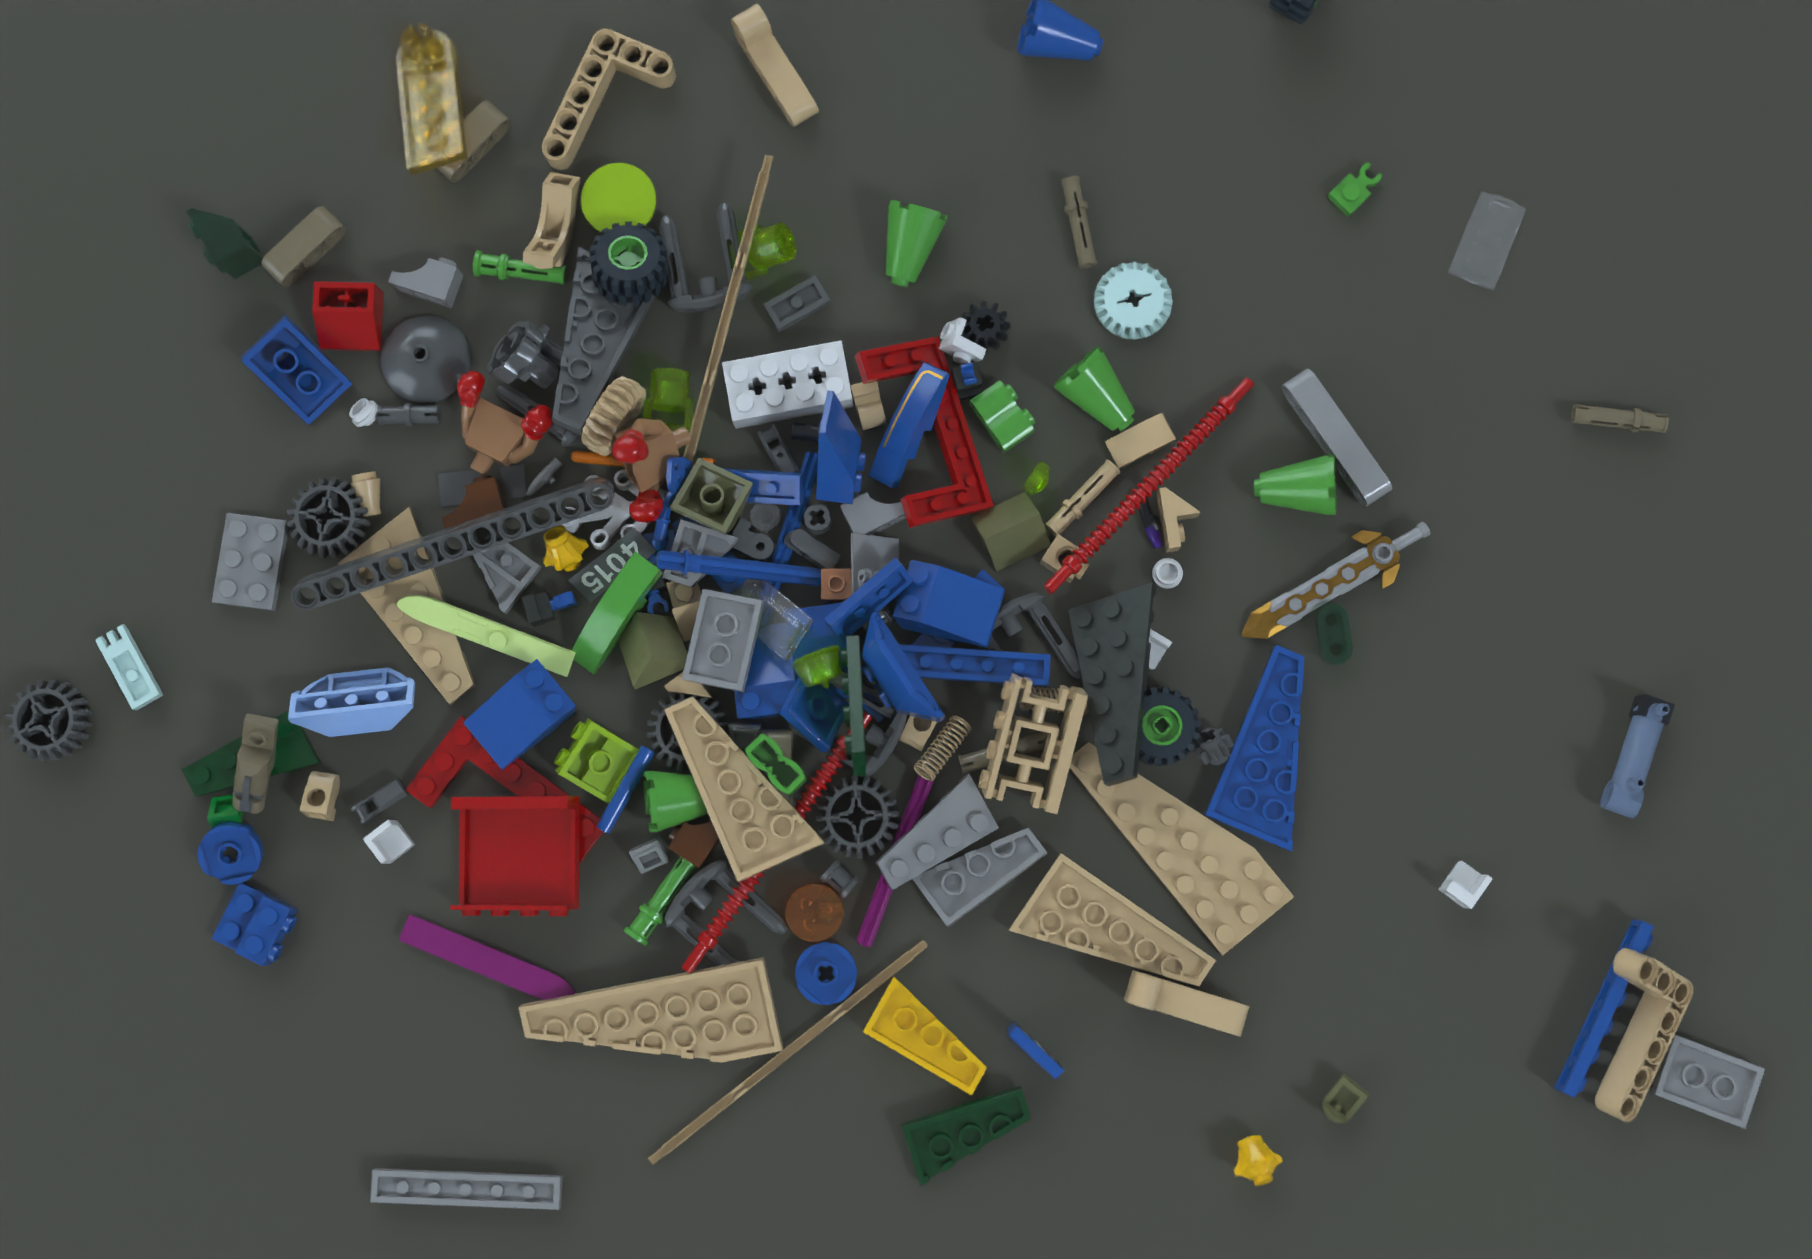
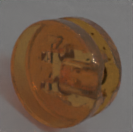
(814, 912)

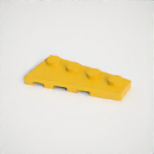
(920, 1036)

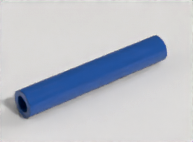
(625, 789)

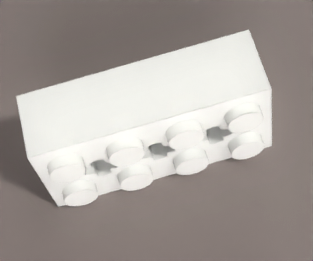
(773, 370)

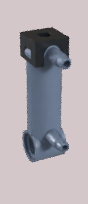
(1624, 791)

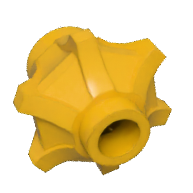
(563, 549)
(1256, 1160)

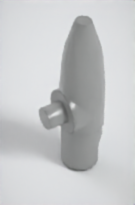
(544, 477)

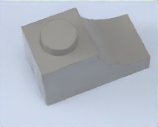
(433, 282)
(870, 516)

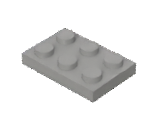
(250, 562)
(723, 640)
(1708, 1081)

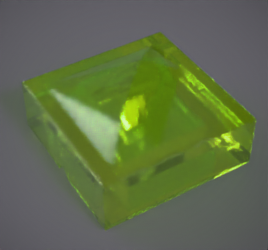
(1037, 480)

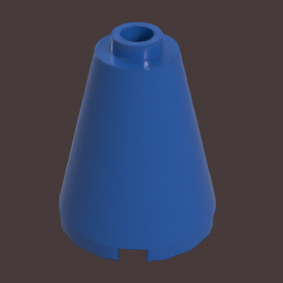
(1057, 34)

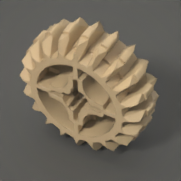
(613, 412)

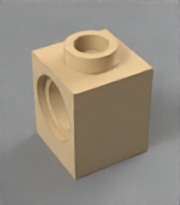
(1058, 547)

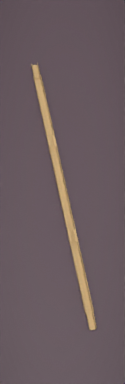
(728, 308)
(787, 1052)

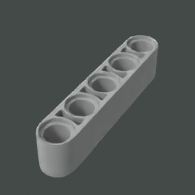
(1336, 437)

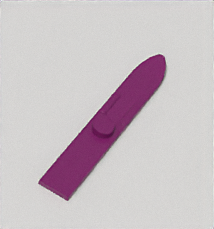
(483, 959)

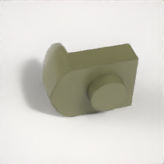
(1343, 1100)

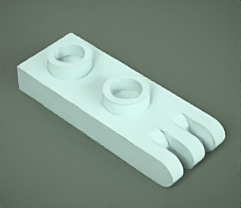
(129, 668)

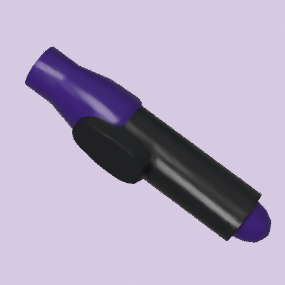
(1152, 524)

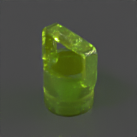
(769, 248)
(670, 394)

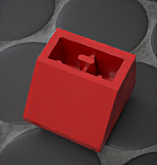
(348, 315)

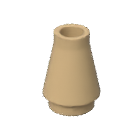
(367, 487)

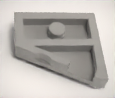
(698, 541)
(506, 572)

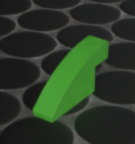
(615, 612)

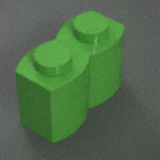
(1002, 415)
(770, 758)

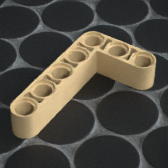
(596, 88)
(1647, 1034)

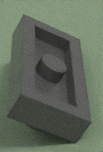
(797, 303)

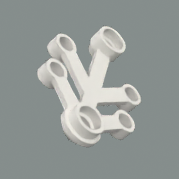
(617, 511)

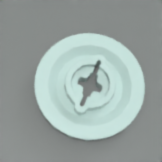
(1123, 318)

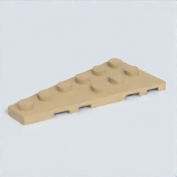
(433, 649)
(744, 806)
(1092, 918)

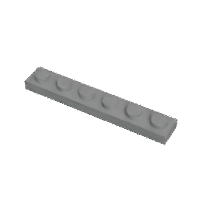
(466, 1188)

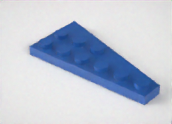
(1261, 773)

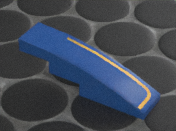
(912, 417)

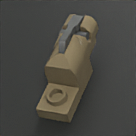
(255, 763)

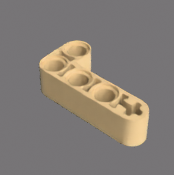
(773, 66)
(1186, 1003)

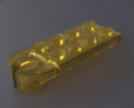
(430, 100)

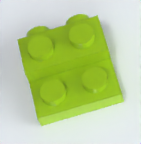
(595, 760)

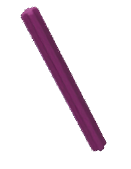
(883, 892)

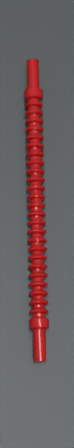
(1073, 563)
(708, 938)

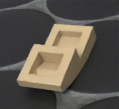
(1140, 440)

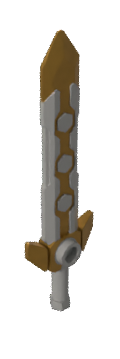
(1336, 580)

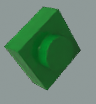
(222, 811)

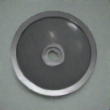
(438, 372)

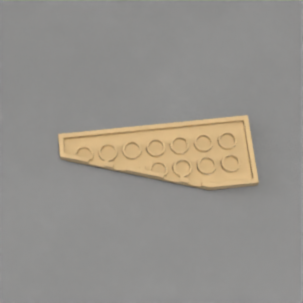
(1202, 865)
(704, 1014)

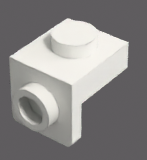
(959, 347)

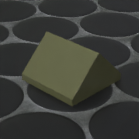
(712, 497)
(1011, 531)
(652, 648)

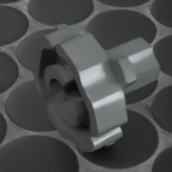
(521, 356)

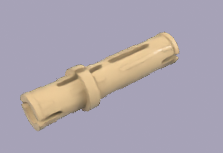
(1073, 507)

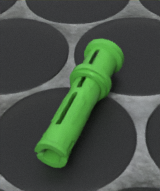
(504, 269)
(652, 912)

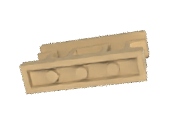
(1058, 749)

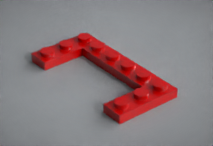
(969, 487)
(518, 777)

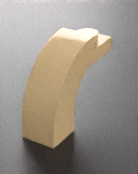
(555, 223)

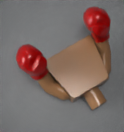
(494, 431)
(645, 455)

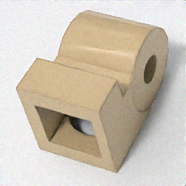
(868, 404)
(917, 732)
(320, 796)

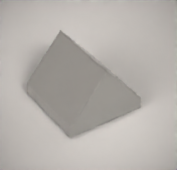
(744, 733)
(649, 855)

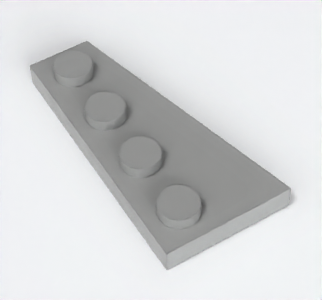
(945, 830)
(969, 880)

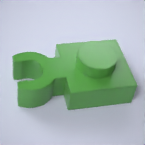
(1352, 192)

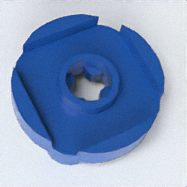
(222, 867)
(826, 991)

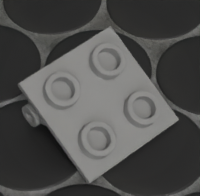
(869, 556)

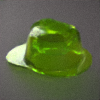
(819, 666)

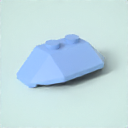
(353, 702)

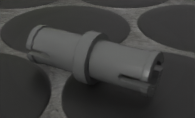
(409, 414)

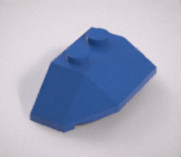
(895, 674)

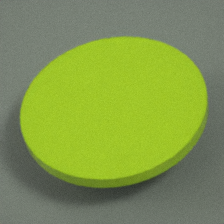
(619, 196)

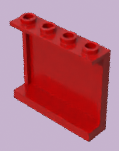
(518, 854)

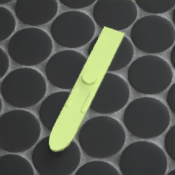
(487, 632)

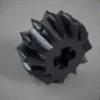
(990, 335)

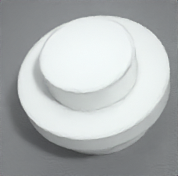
(364, 412)
(1167, 573)

